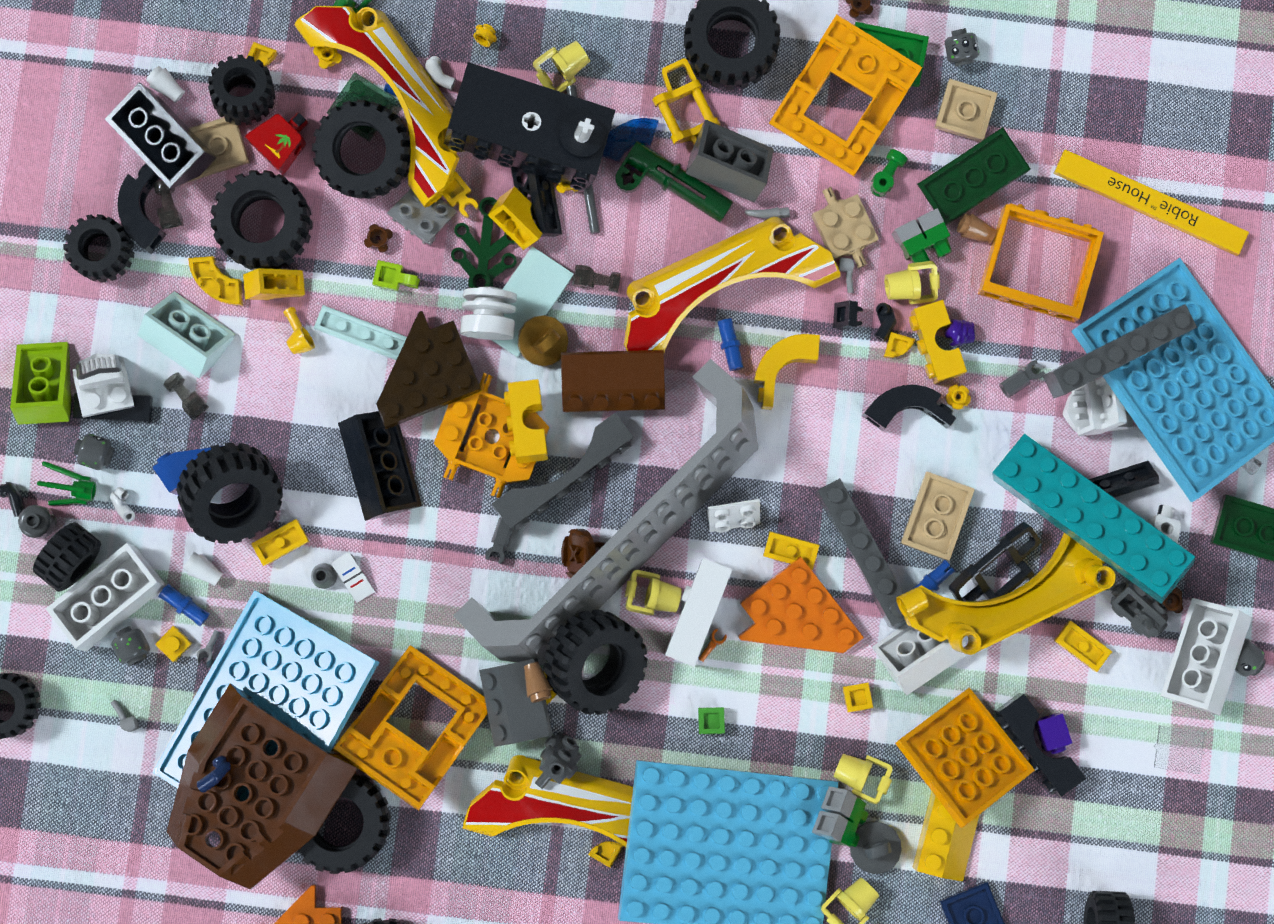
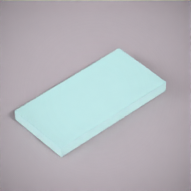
(538, 286)

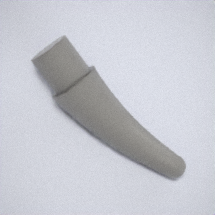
(768, 213)

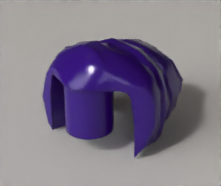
(961, 332)

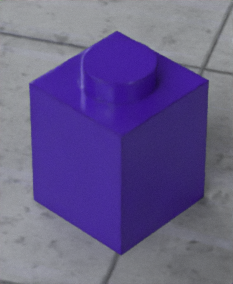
(1053, 733)

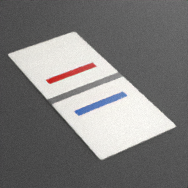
(352, 577)

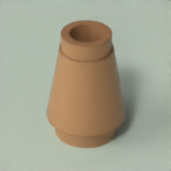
(975, 229)
(536, 683)

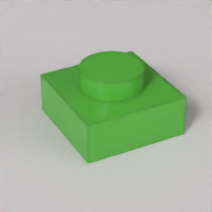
(711, 720)

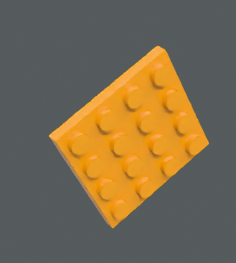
(965, 757)

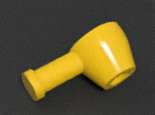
(300, 339)

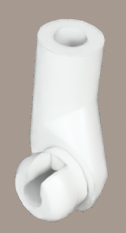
(434, 70)
(120, 505)

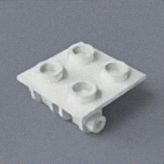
(734, 515)

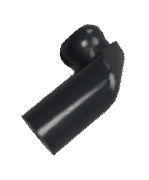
(887, 320)
(14, 496)

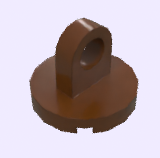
(578, 550)

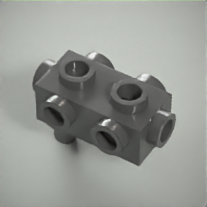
(1143, 613)
(558, 759)

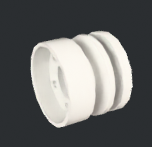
(488, 311)

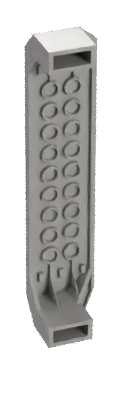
(639, 536)

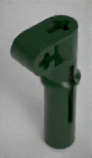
(648, 161)

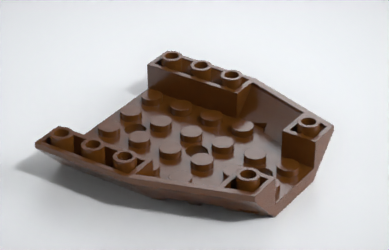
(286, 797)

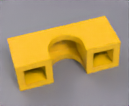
(940, 363)
(523, 399)

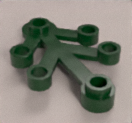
(484, 250)

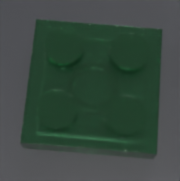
(361, 89)

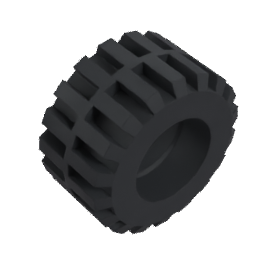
(237, 72)
(84, 234)
(66, 556)
(24, 704)
(1109, 908)

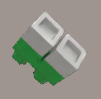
(922, 234)
(841, 817)

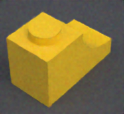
(514, 217)
(273, 283)

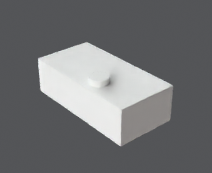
(106, 597)
(698, 611)
(1206, 656)

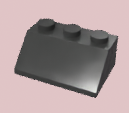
(730, 161)
(508, 707)

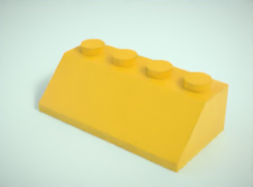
(942, 844)

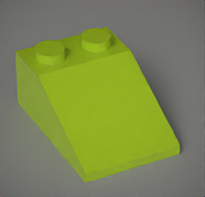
(41, 383)

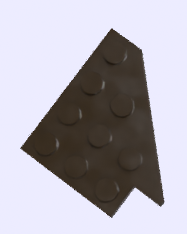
(427, 373)

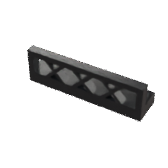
(544, 204)

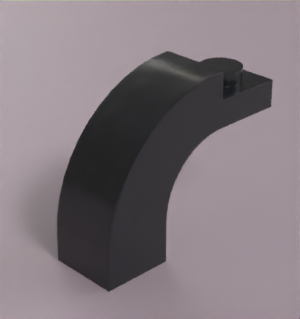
(132, 209)
(908, 397)

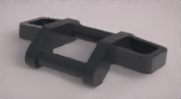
(1016, 557)

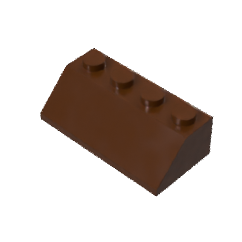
(613, 380)

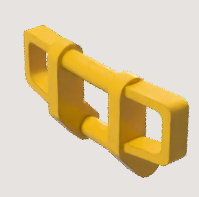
(694, 88)

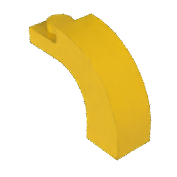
(789, 350)

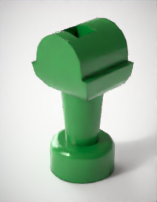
(883, 180)

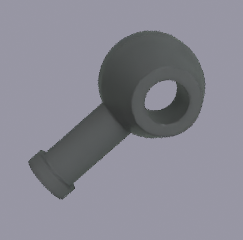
(331, 575)

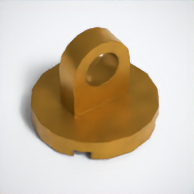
(542, 340)

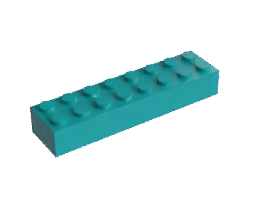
(1093, 518)

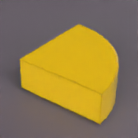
(262, 53)
(897, 345)
(606, 852)

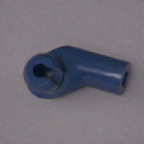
(216, 775)

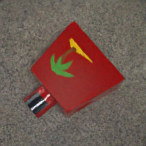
(279, 140)

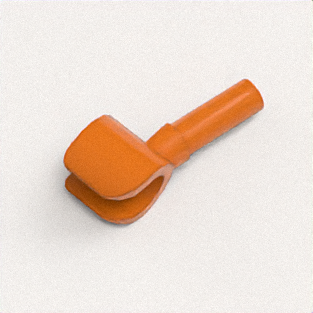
(711, 645)

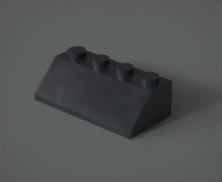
(160, 137)
(379, 466)

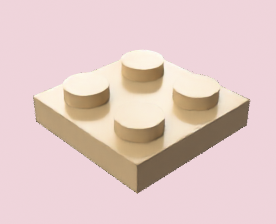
(965, 110)

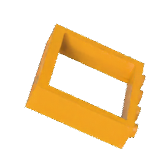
(1029, 301)

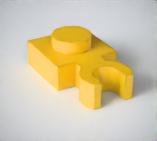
(457, 193)

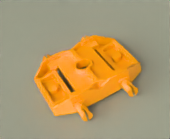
(478, 453)

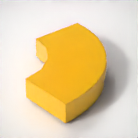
(214, 282)

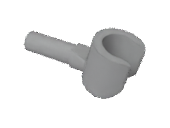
(847, 265)
(207, 652)
(127, 724)

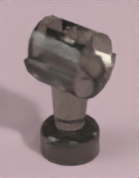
(168, 214)
(587, 278)
(192, 402)

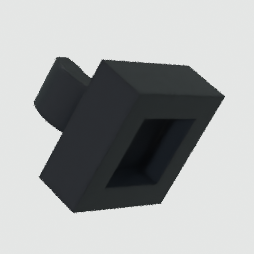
(846, 314)

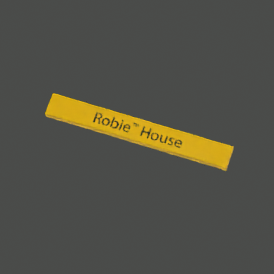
(1151, 202)

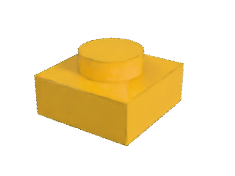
(174, 644)
(857, 697)

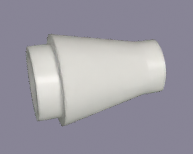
(164, 83)
(201, 568)

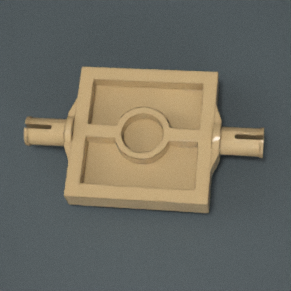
(845, 227)

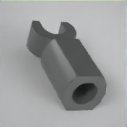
(1019, 380)
(500, 539)

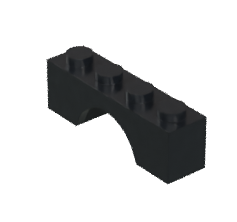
(1019, 718)

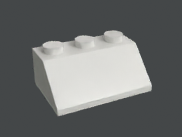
(914, 657)

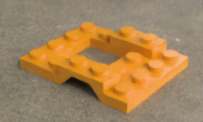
(864, 65)
(390, 754)

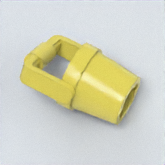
(568, 62)
(907, 283)
(659, 594)
(855, 772)
(856, 899)

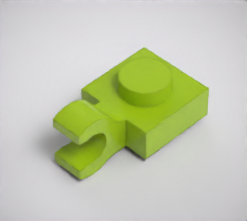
(391, 276)

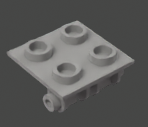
(420, 220)

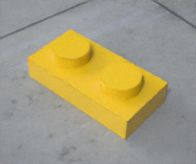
(280, 542)
(788, 549)
(1082, 646)

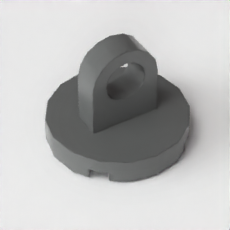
(877, 848)

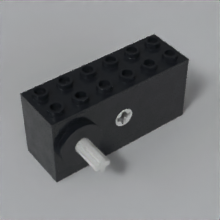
(529, 127)

